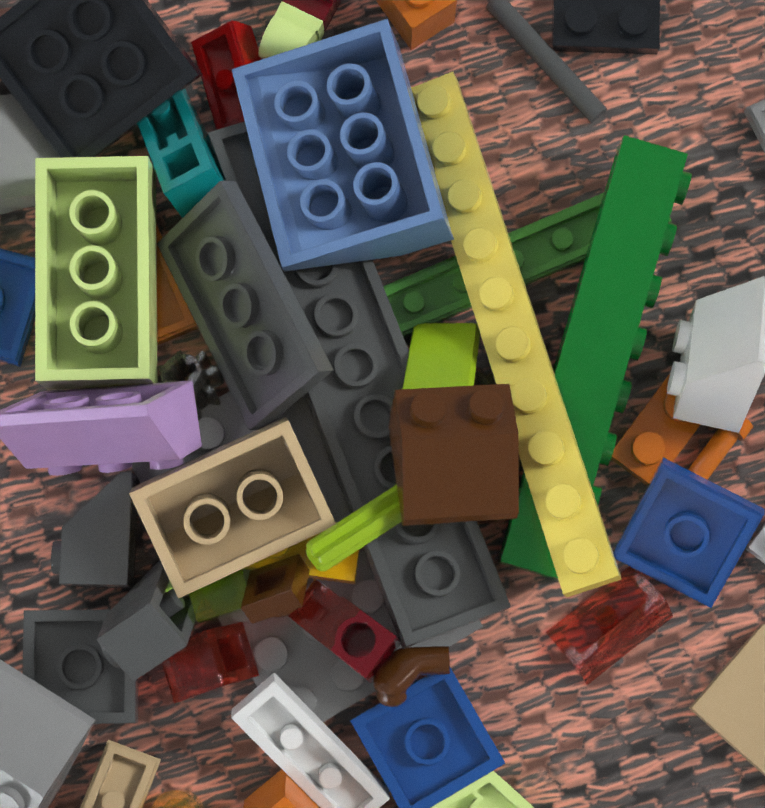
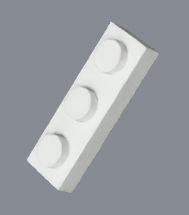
(307, 748)

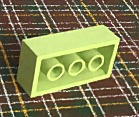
(95, 272)

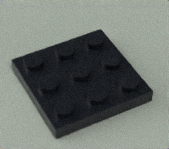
(90, 68)

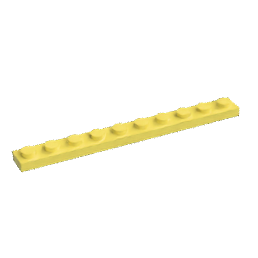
(515, 343)

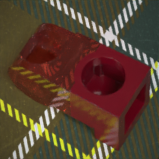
(345, 630)

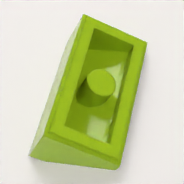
(442, 355)

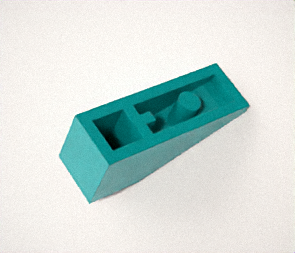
(180, 152)

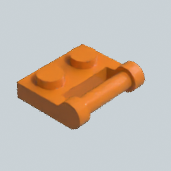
(658, 435)

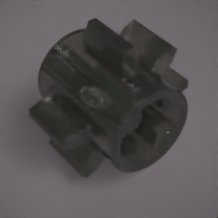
(196, 369)

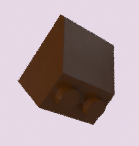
(455, 454)

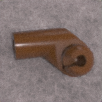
(404, 667)

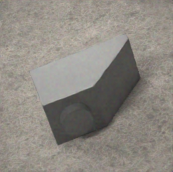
(100, 540)
(147, 625)

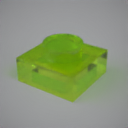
(219, 597)

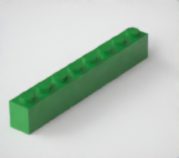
(606, 319)

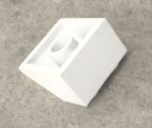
(720, 357)

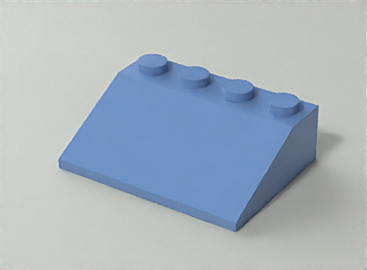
(341, 151)

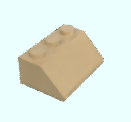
(232, 507)

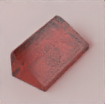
(610, 624)

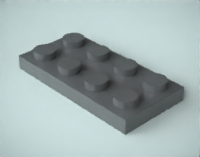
(244, 305)

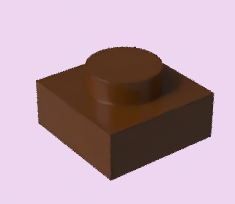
(275, 589)

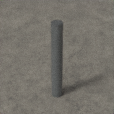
(547, 59)

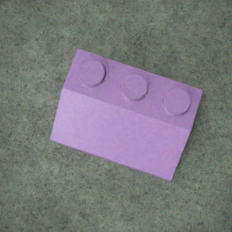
(103, 427)

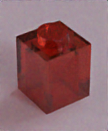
(210, 663)

